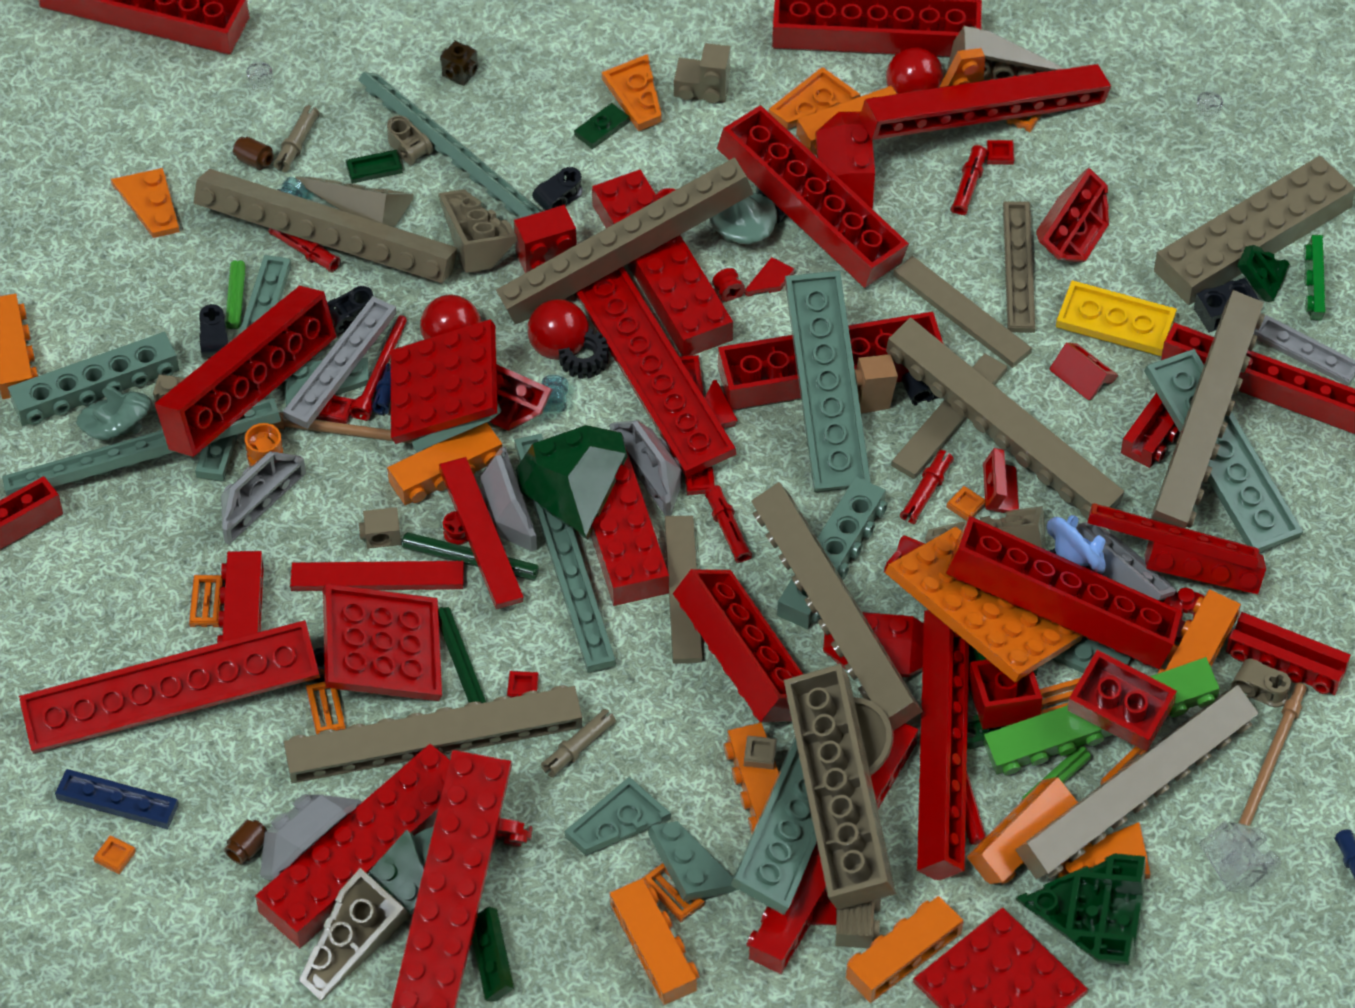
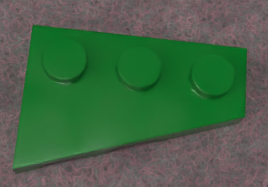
(1314, 277)

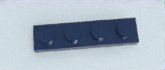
(117, 799)

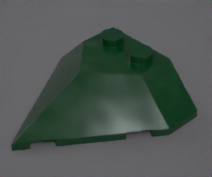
(573, 474)
(1096, 907)

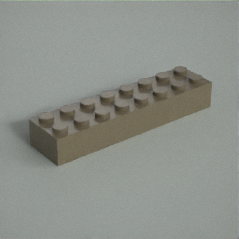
(1266, 219)
(839, 787)

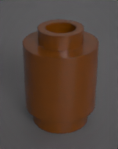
(253, 152)
(245, 841)

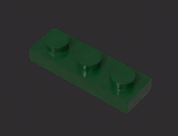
(492, 955)

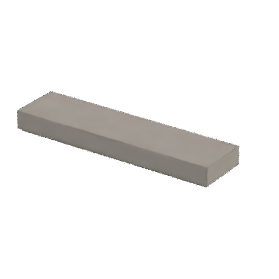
(1306, 350)

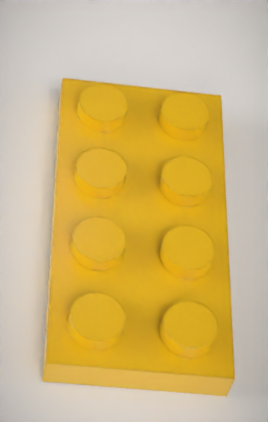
(1115, 317)

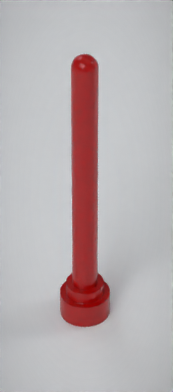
(363, 403)

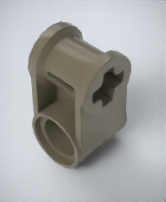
(407, 139)
(1261, 682)

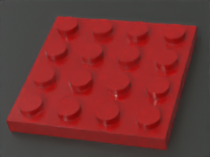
(443, 381)
(381, 642)
(999, 969)

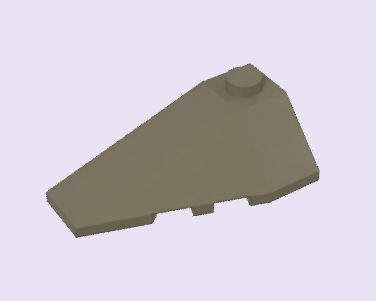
(1001, 56)
(371, 203)
(475, 231)
(1022, 523)
(356, 928)

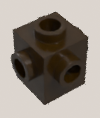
(459, 62)

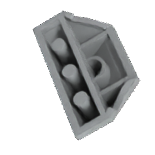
(651, 463)
(257, 491)
(506, 502)
(1126, 565)
(300, 829)

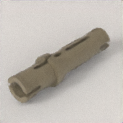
(292, 145)
(569, 750)

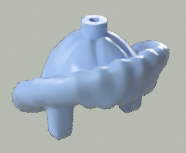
(1074, 547)

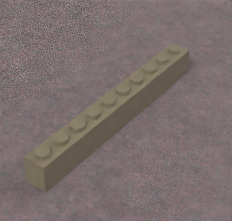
(325, 225)
(626, 240)
(1207, 411)
(1002, 419)
(835, 605)
(446, 729)
(1136, 782)

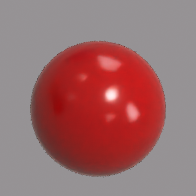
(914, 71)
(446, 315)
(557, 326)

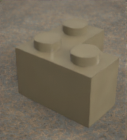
(704, 78)

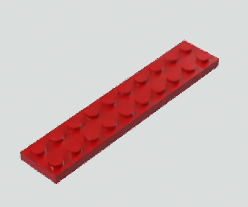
(656, 373)
(168, 686)
(452, 882)

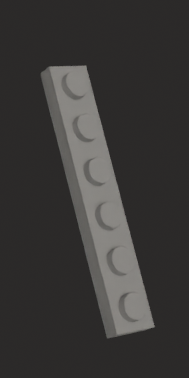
(339, 362)

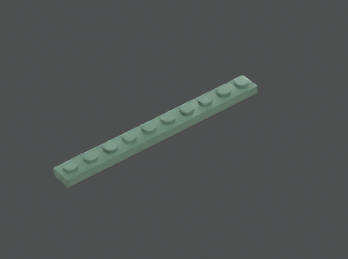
(448, 145)
(265, 294)
(126, 453)
(573, 581)

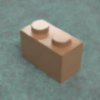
(875, 382)

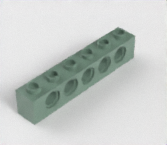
(84, 381)
(859, 497)

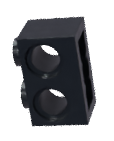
(1211, 302)

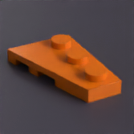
(965, 68)
(635, 91)
(812, 95)
(150, 200)
(1125, 841)

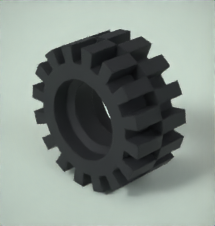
(586, 365)

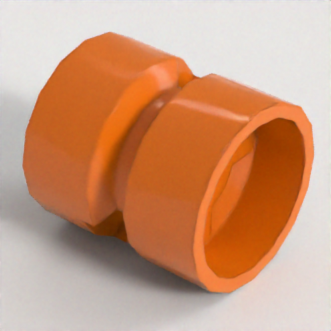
(261, 440)

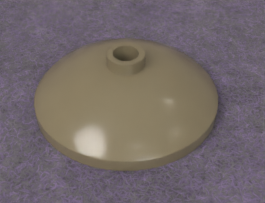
(875, 731)

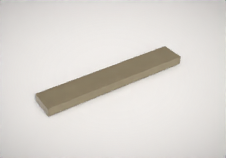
(1018, 267)
(962, 311)
(940, 426)
(680, 559)

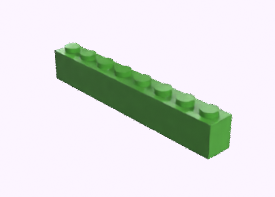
(1063, 731)

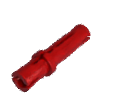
(976, 159)
(313, 251)
(932, 477)
(724, 515)

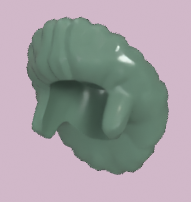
(746, 220)
(115, 415)

